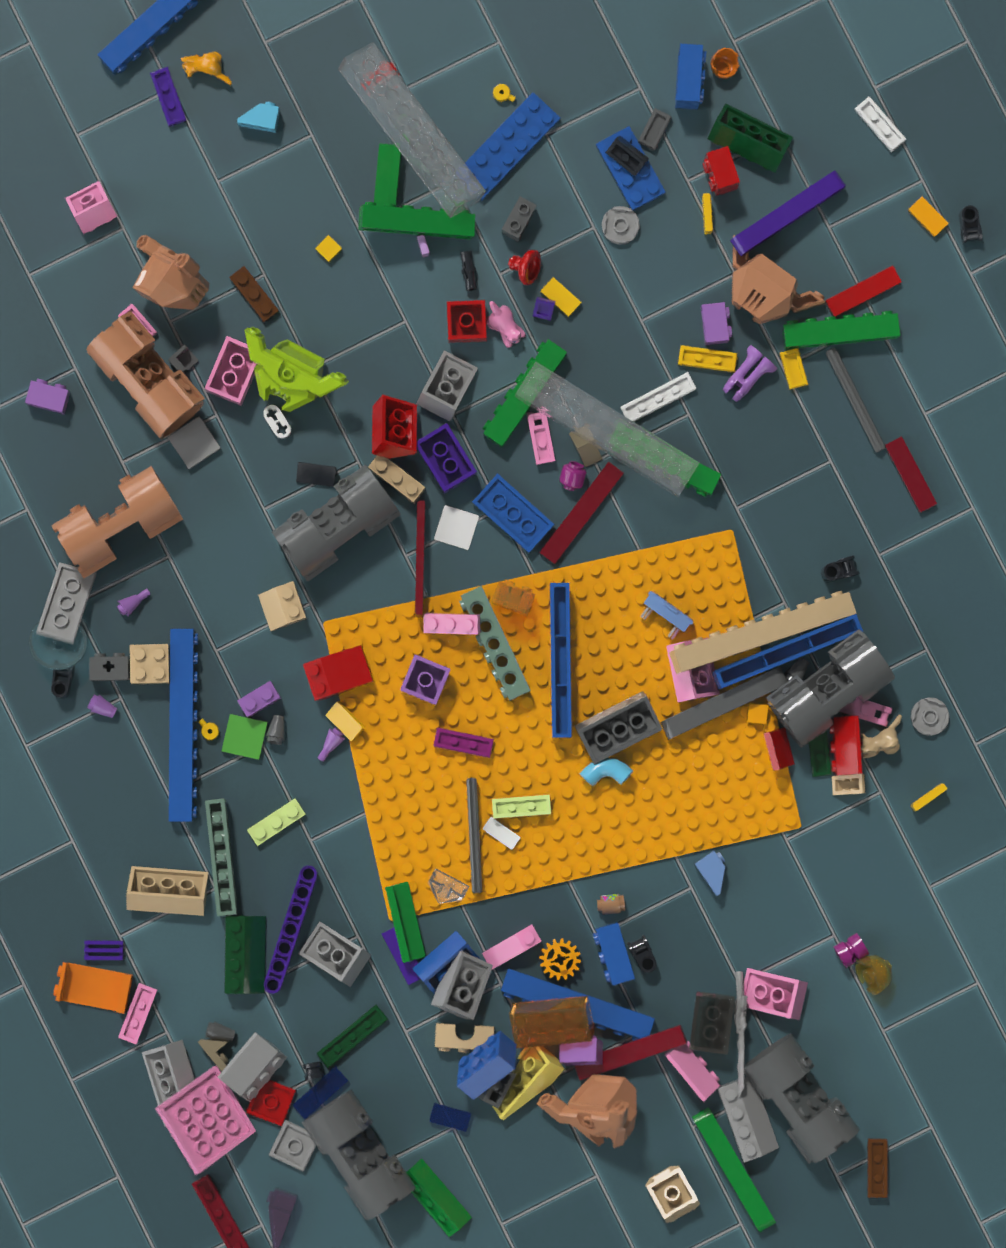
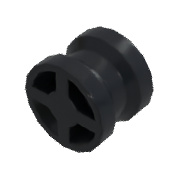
(313, 1070)

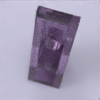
(279, 1213)

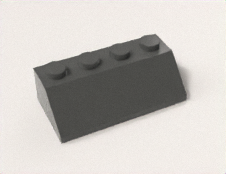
(618, 727)

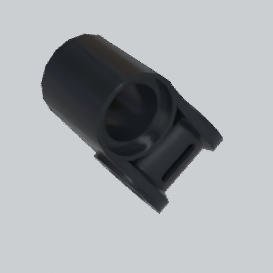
(970, 226)
(843, 569)
(62, 678)
(642, 953)

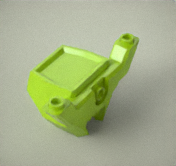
(289, 371)

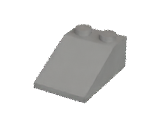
(447, 385)
(335, 954)
(462, 986)

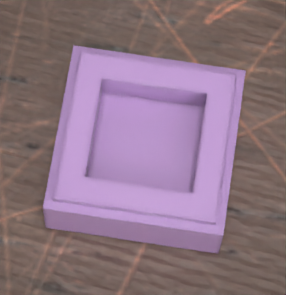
(423, 246)

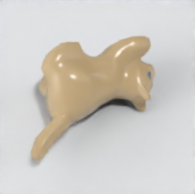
(884, 741)

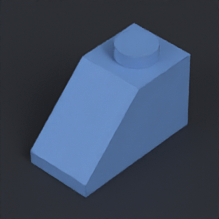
(712, 870)

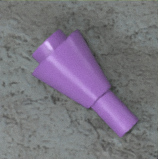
(129, 604)
(332, 740)

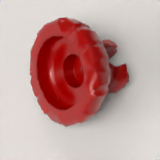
(527, 266)

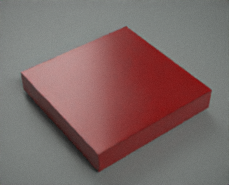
(779, 749)
(272, 1102)

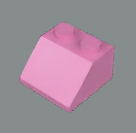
(91, 207)

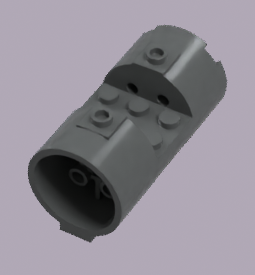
(313, 538)
(853, 672)
(816, 1121)
(371, 1175)

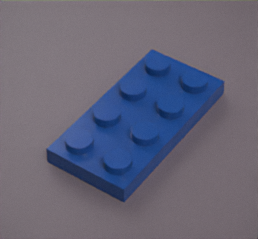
(636, 189)
(513, 513)

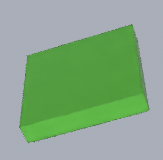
(244, 736)

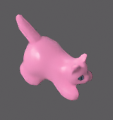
(503, 322)

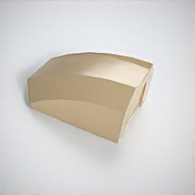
(672, 1193)

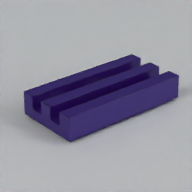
(101, 942)

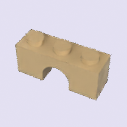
(397, 478)
(447, 1038)

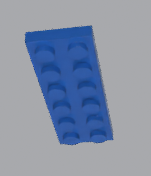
(511, 142)

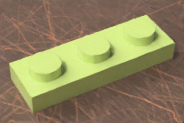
(521, 806)
(276, 822)

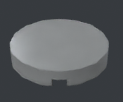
(620, 225)
(929, 716)

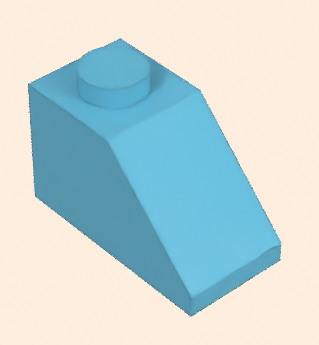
(261, 117)

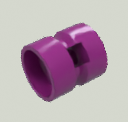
(851, 950)

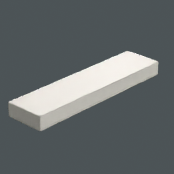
(658, 397)

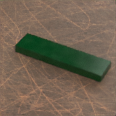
(820, 756)
(352, 1036)

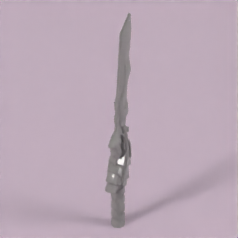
(740, 1022)

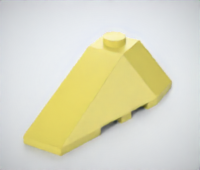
(533, 1073)

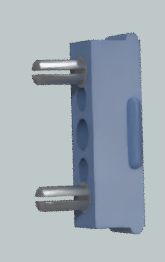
(668, 612)

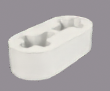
(273, 424)

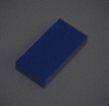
(450, 1117)

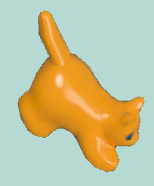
(209, 63)

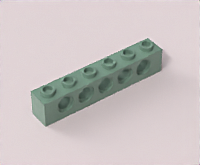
(520, 686)
(221, 857)

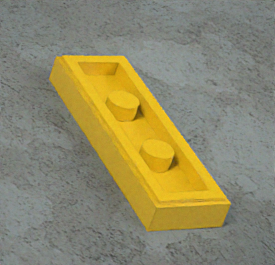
(707, 358)

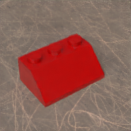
(394, 427)
(846, 746)

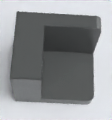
(183, 359)

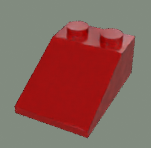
(338, 673)

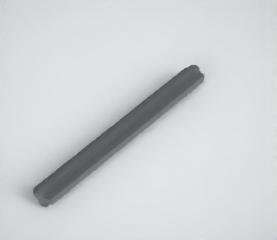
(855, 399)
(474, 837)

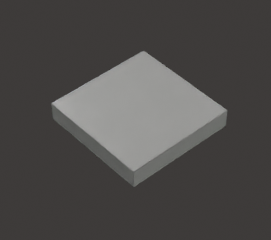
(194, 442)
(293, 1146)

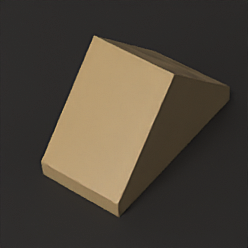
(848, 784)

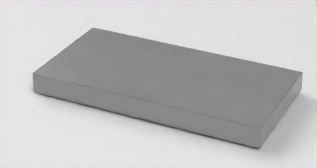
(65, 604)

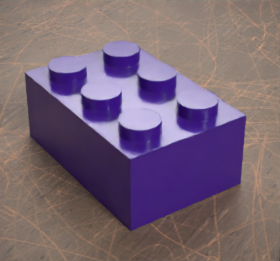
(445, 458)

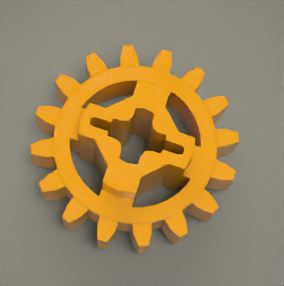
(563, 971)

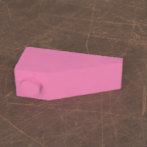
(512, 946)

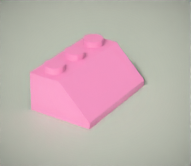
(695, 682)
(693, 1070)

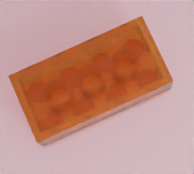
(552, 1022)

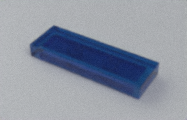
(320, 1092)

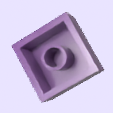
(425, 679)

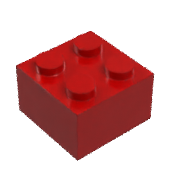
(721, 171)
(466, 321)

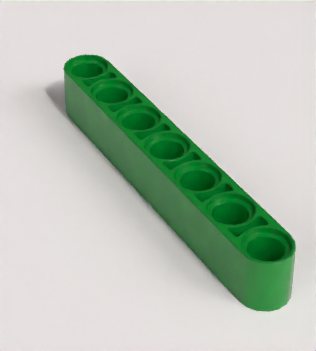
(733, 1169)

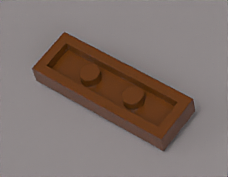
(254, 294)
(877, 1167)

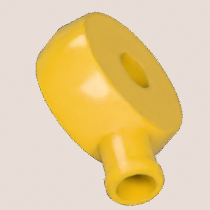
(503, 97)
(206, 726)

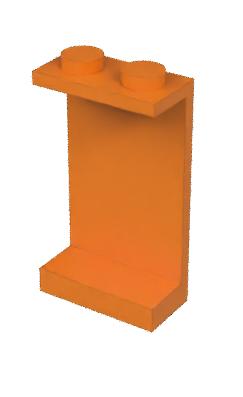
(93, 987)

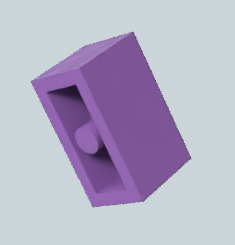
(715, 323)
(47, 396)
(259, 699)
(582, 1053)

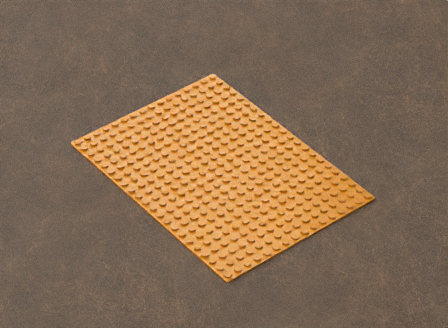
(683, 791)

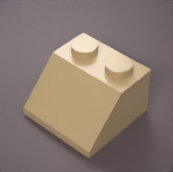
(282, 606)

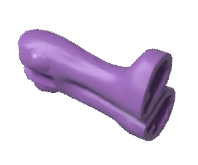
(745, 385)

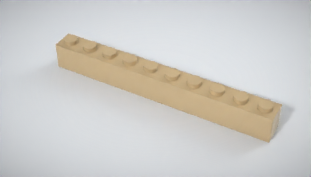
(763, 632)

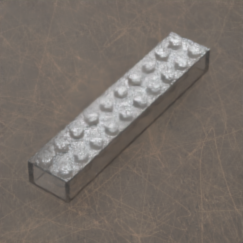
(411, 129)
(606, 429)

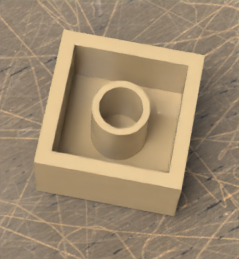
(150, 664)

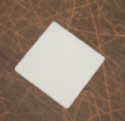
(456, 527)

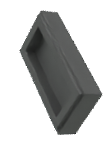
(654, 129)

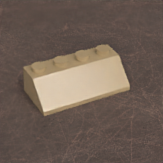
(167, 891)

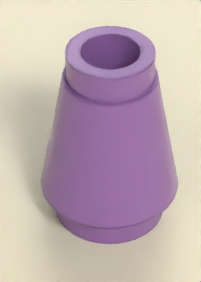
(101, 706)

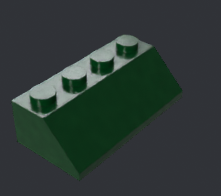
(750, 138)
(245, 954)

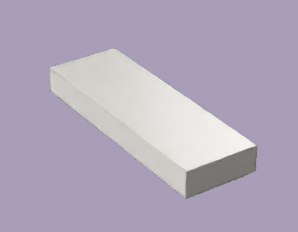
(880, 124)

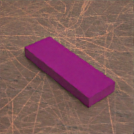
(463, 742)

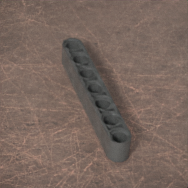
(724, 703)

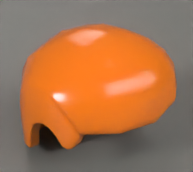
(724, 63)

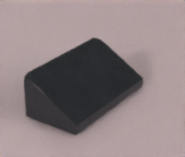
(627, 155)
(316, 474)

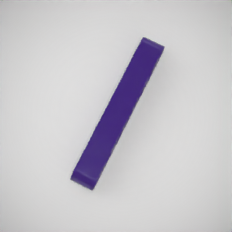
(788, 213)
(284, 936)

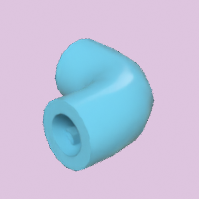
(608, 767)

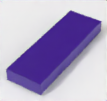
(168, 96)
(407, 967)

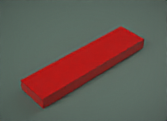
(863, 291)

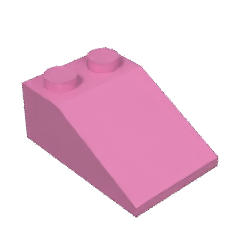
(774, 993)

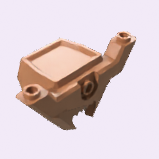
(169, 277)
(767, 289)
(598, 1109)

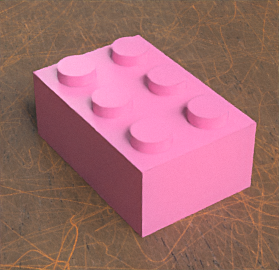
(232, 372)

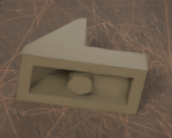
(211, 1048)

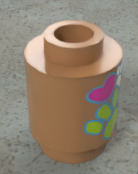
(611, 904)

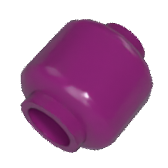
(572, 475)

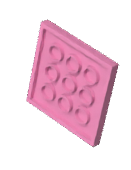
(205, 1120)

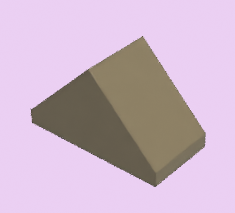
(588, 453)

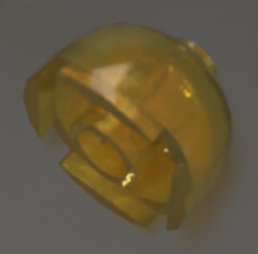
(875, 973)

